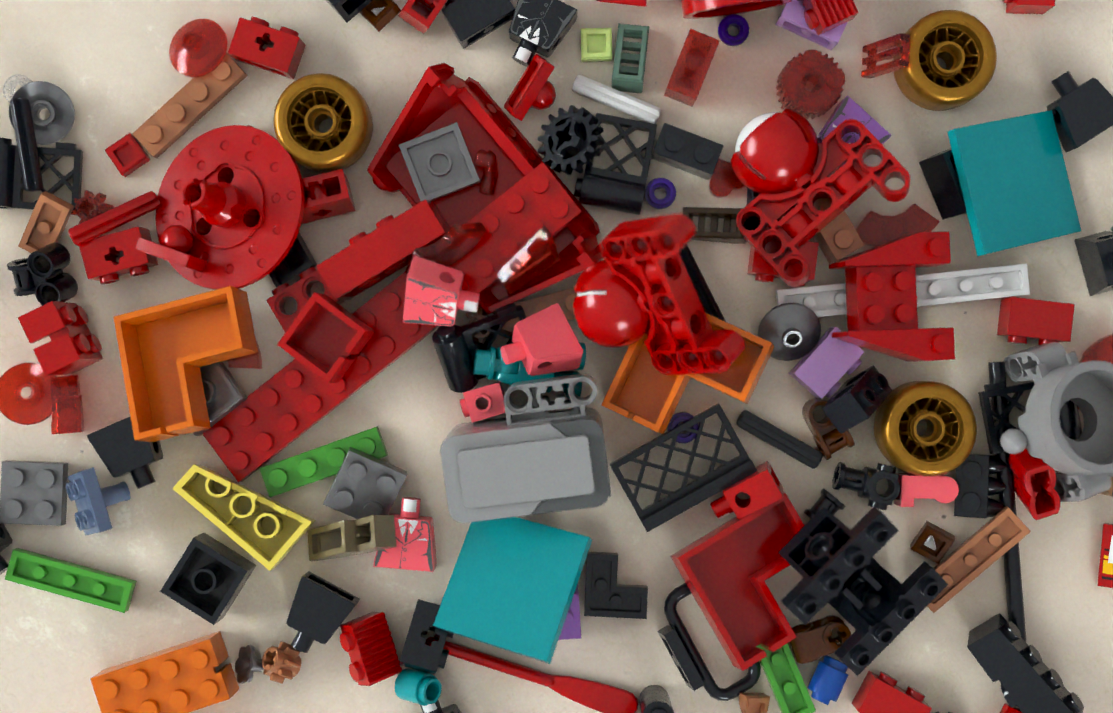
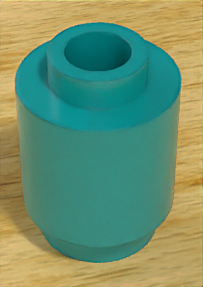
(417, 687)

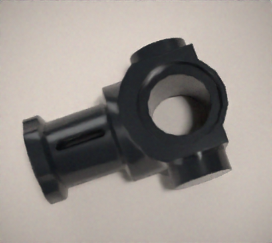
(867, 482)

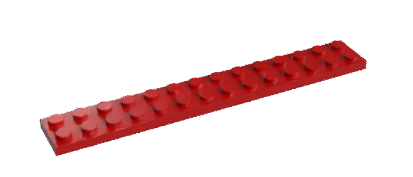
(300, 398)

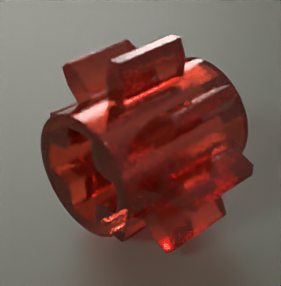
(87, 203)

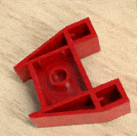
(884, 298)

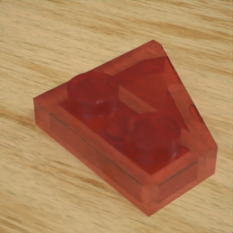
(530, 261)

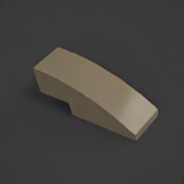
(352, 537)

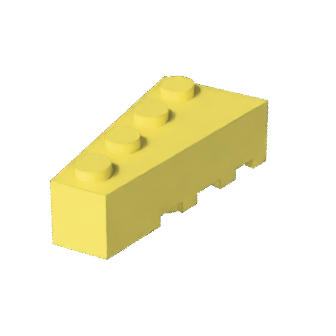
(249, 518)

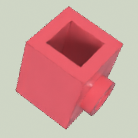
(483, 402)

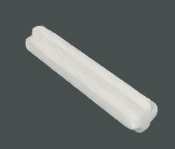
(616, 99)

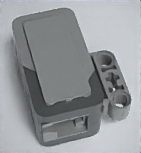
(530, 458)

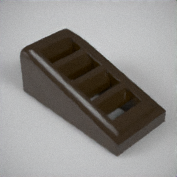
(716, 213)

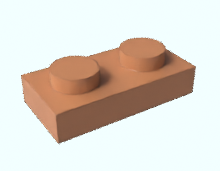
(46, 222)

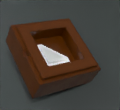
(380, 13)
(932, 542)

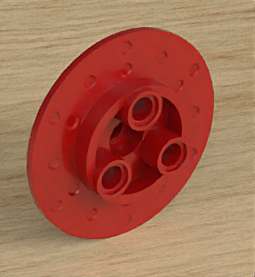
(202, 195)

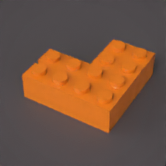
(164, 354)
(654, 396)
(168, 680)

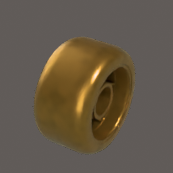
(968, 56)
(310, 102)
(948, 435)

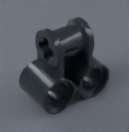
(44, 275)

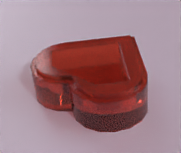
(724, 180)

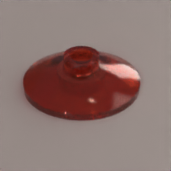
(198, 47)
(32, 408)

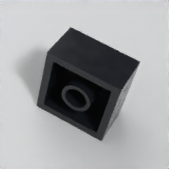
(208, 578)

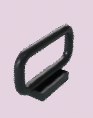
(689, 659)

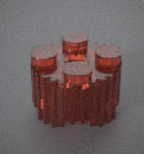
(821, 73)

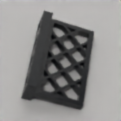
(695, 491)

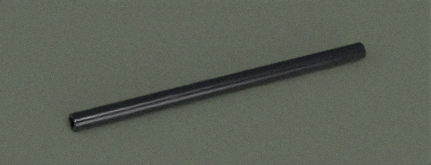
(1007, 498)

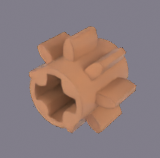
(281, 662)

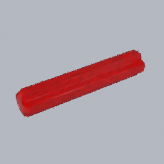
(114, 218)

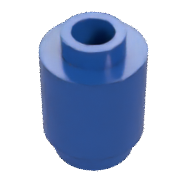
(828, 680)

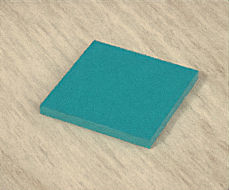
(1014, 182)
(514, 585)

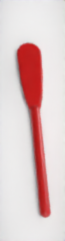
(585, 692)

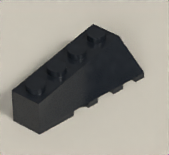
(1020, 669)

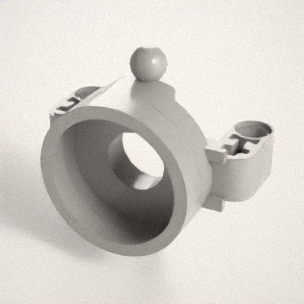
(1058, 376)

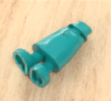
(491, 364)

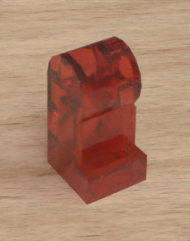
(66, 405)

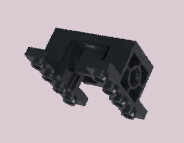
(842, 572)

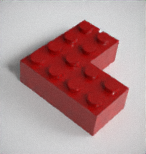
(729, 575)

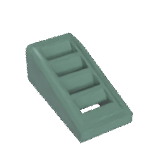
(626, 77)

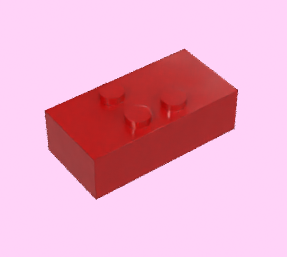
(382, 251)

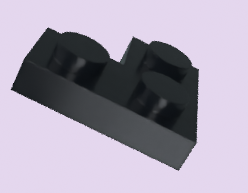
(607, 597)

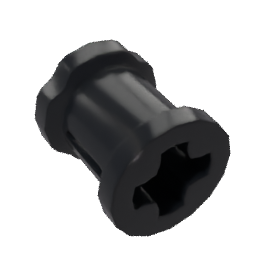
(827, 501)

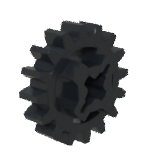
(570, 140)

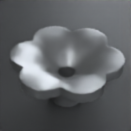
(247, 664)

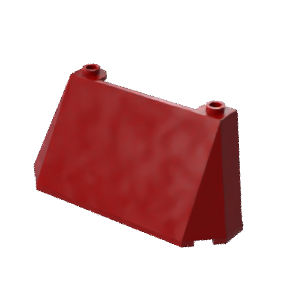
(447, 99)

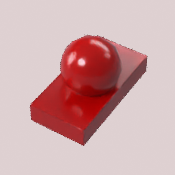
(532, 89)
(175, 242)

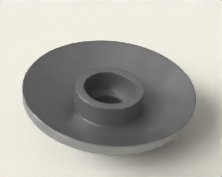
(51, 97)
(787, 320)

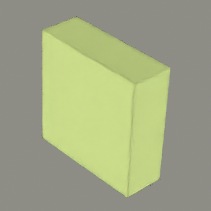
(596, 44)

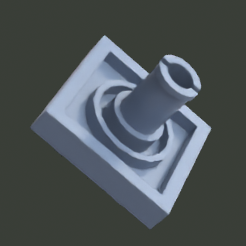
(92, 500)

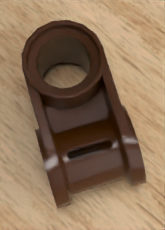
(824, 432)
(815, 638)

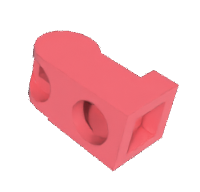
(938, 488)

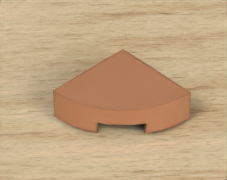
(754, 702)

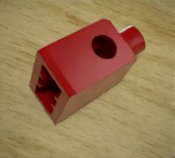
(762, 488)

